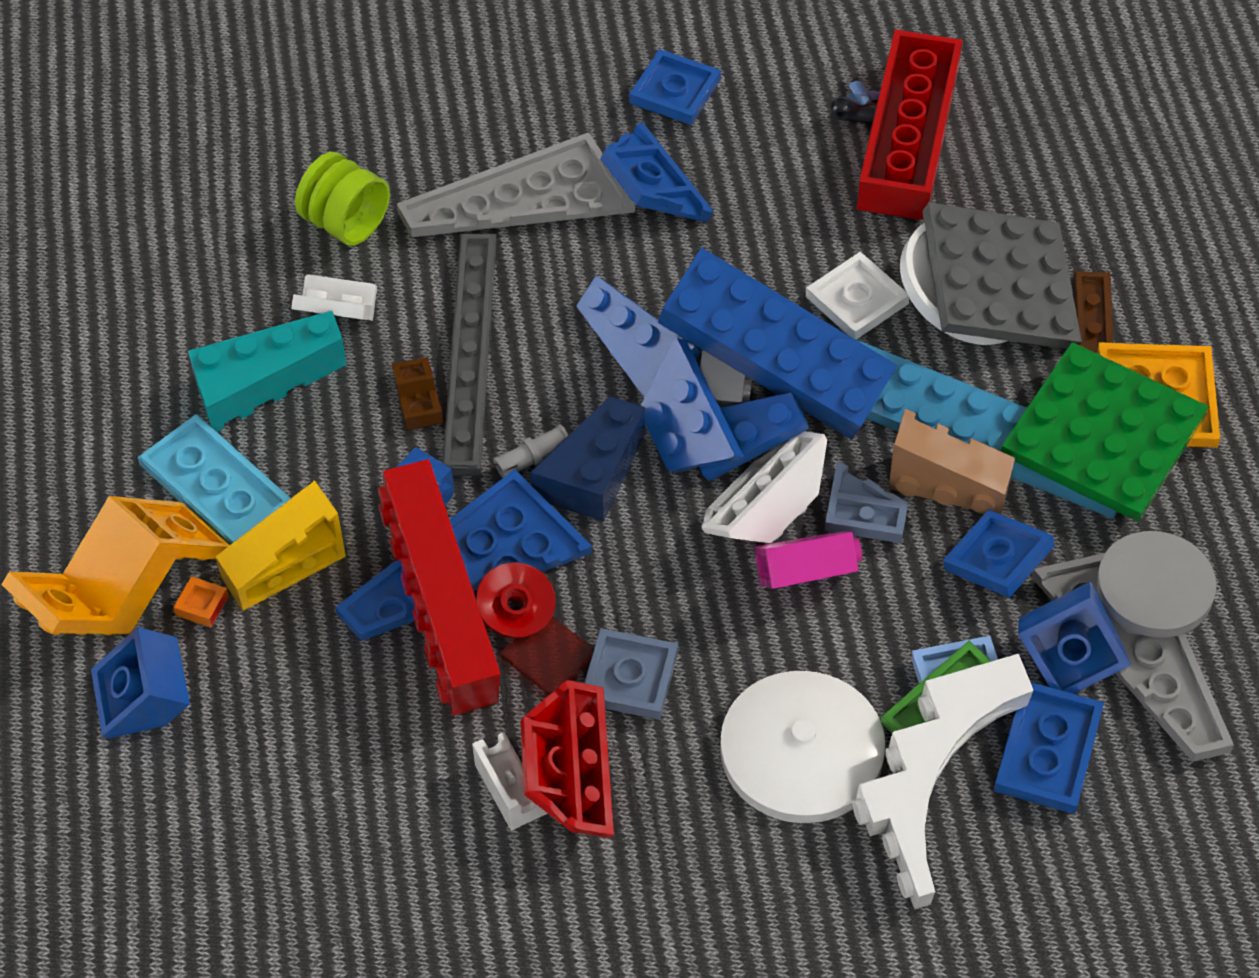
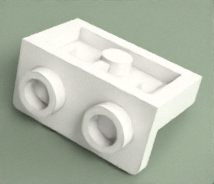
(337, 295)

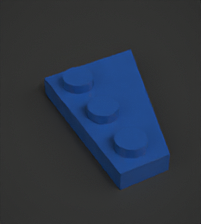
(759, 427)

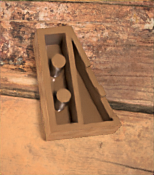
(947, 469)

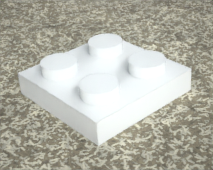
(857, 295)

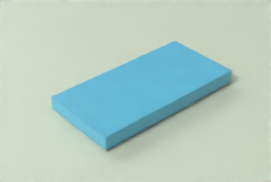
(212, 479)

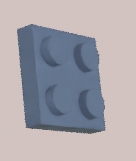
(633, 672)

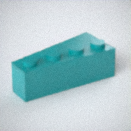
(265, 365)

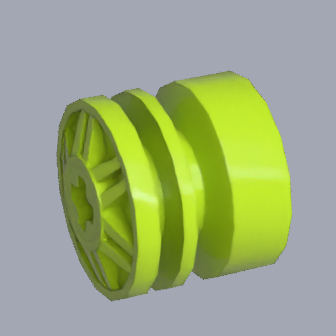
(342, 198)

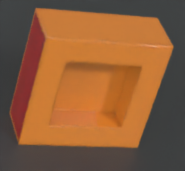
(201, 601)

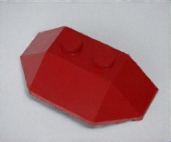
(569, 759)

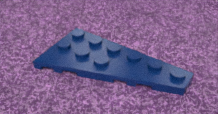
(497, 528)

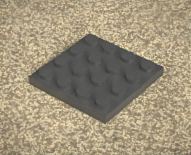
(1001, 276)

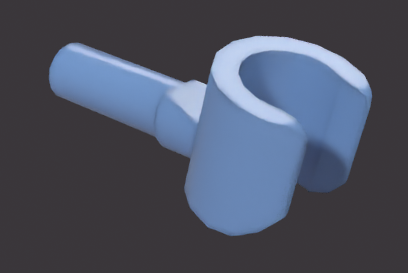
(861, 94)

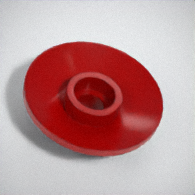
(521, 584)

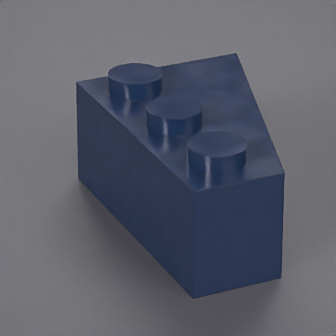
(592, 460)

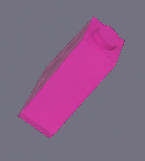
(807, 559)

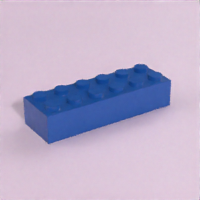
(776, 343)

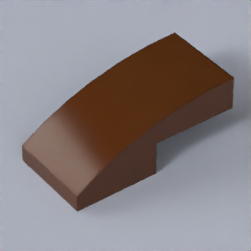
(417, 393)

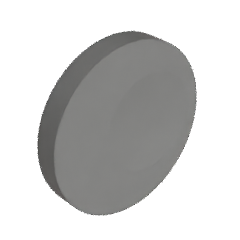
(1156, 584)

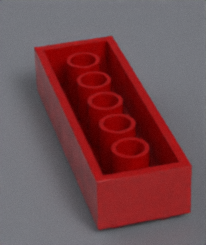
(909, 125)
(439, 588)

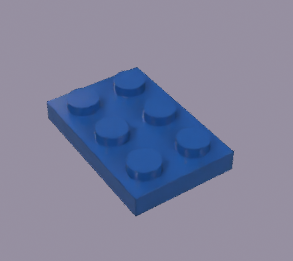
(1049, 748)

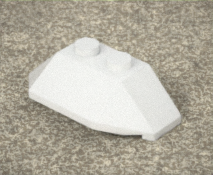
(770, 491)

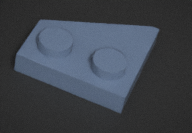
(864, 508)

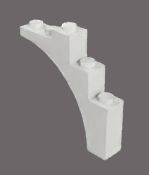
(898, 803)

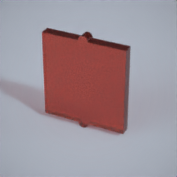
(549, 656)

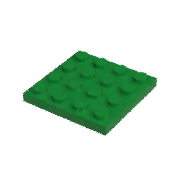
(1105, 431)

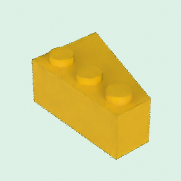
(283, 548)

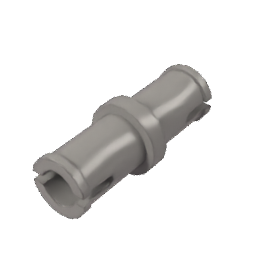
(530, 452)

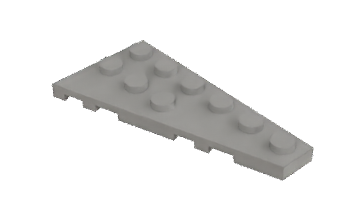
(537, 188)

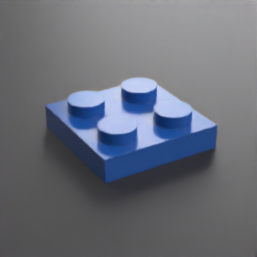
(675, 86)
(999, 553)

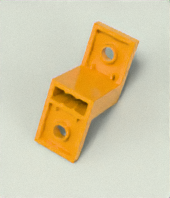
(115, 567)

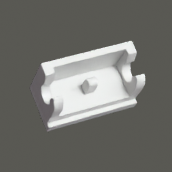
(504, 779)

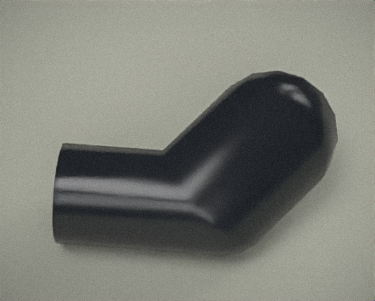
(848, 110)

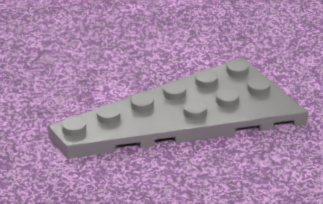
(1160, 673)

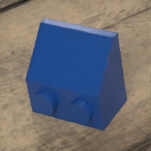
(1073, 640)
(140, 684)

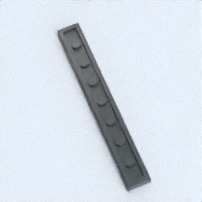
(470, 355)

